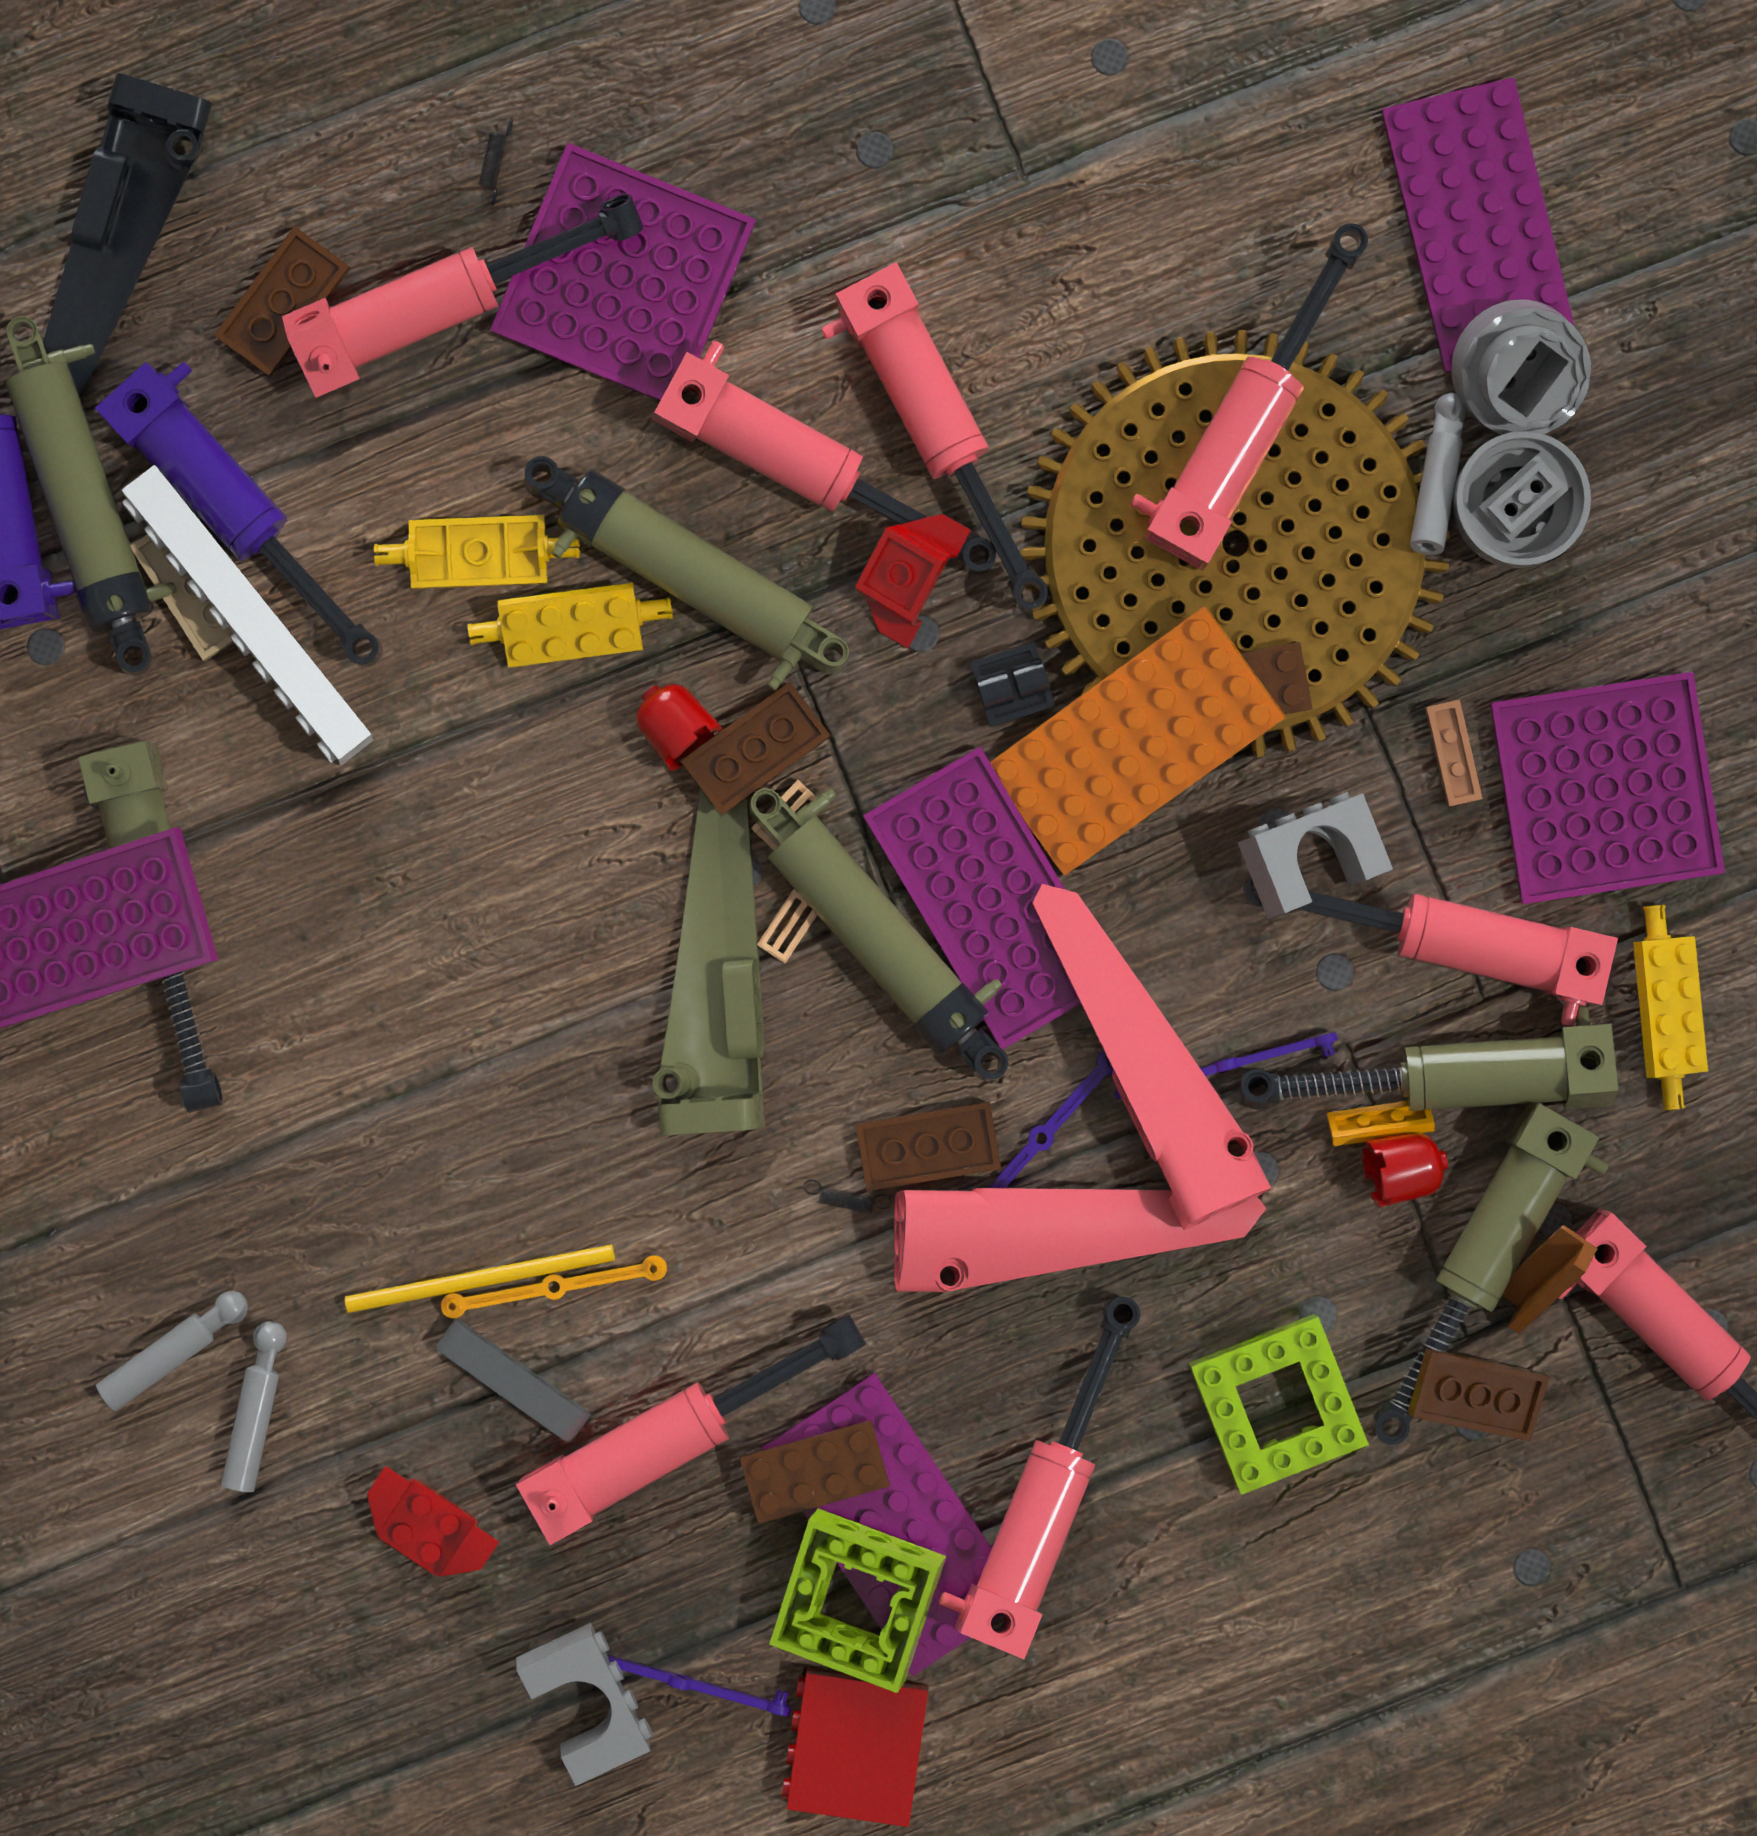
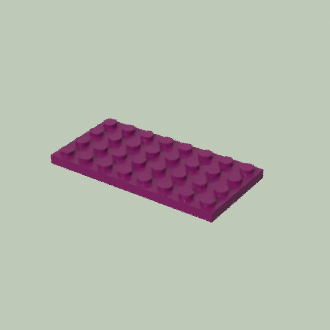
(1473, 206)
(975, 884)
(100, 927)
(914, 1508)

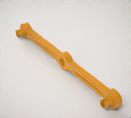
(455, 1304)

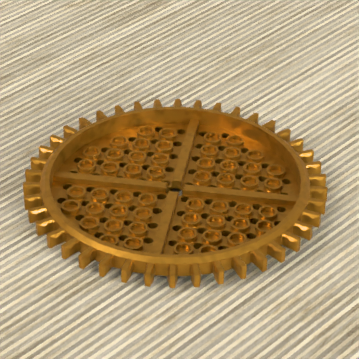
(1396, 567)

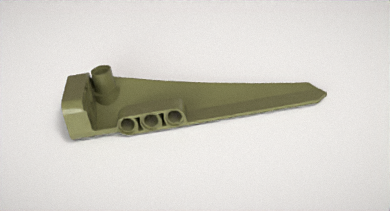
(716, 998)

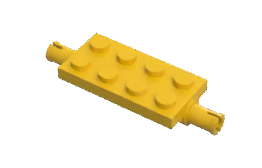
(475, 552)
(570, 624)
(1669, 1007)

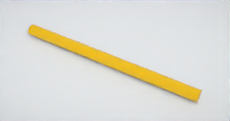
(479, 1278)

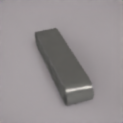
(513, 1380)

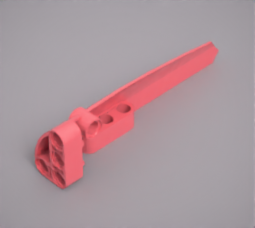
(1153, 1071)
(1033, 1232)

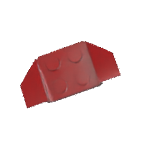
(906, 570)
(427, 1526)

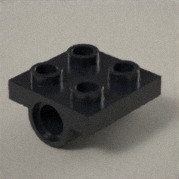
(1012, 684)

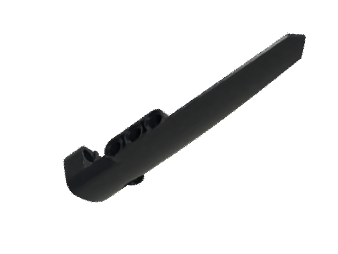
(122, 212)

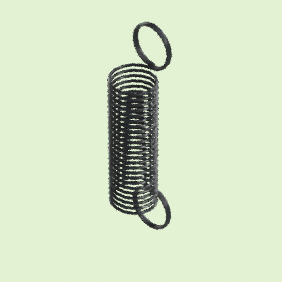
(496, 161)
(868, 1206)

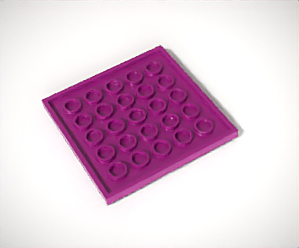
(632, 302)
(1607, 788)

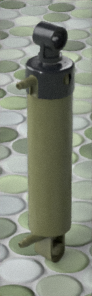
(80, 495)
(685, 567)
(878, 933)

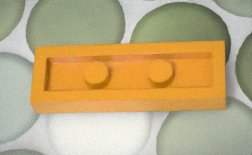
(1377, 1122)

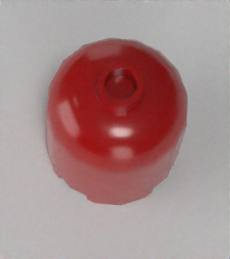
(674, 723)
(1403, 1167)

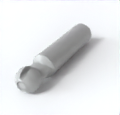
(1439, 476)
(170, 1351)
(254, 1410)

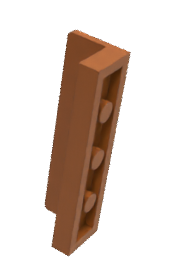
(1547, 1275)

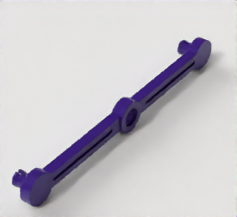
(1324, 1041)
(1057, 1119)
(679, 1681)

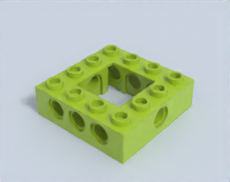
(1292, 1343)
(838, 1645)

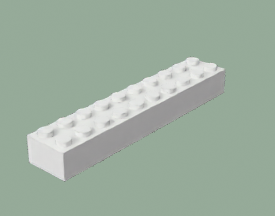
(246, 613)

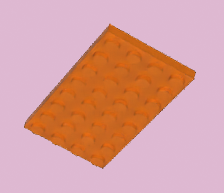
(1136, 740)

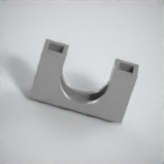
(1273, 852)
(583, 1658)

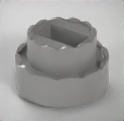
(1543, 387)
(1543, 521)

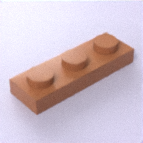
(1453, 753)

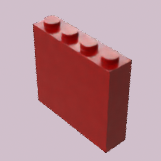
(855, 1748)

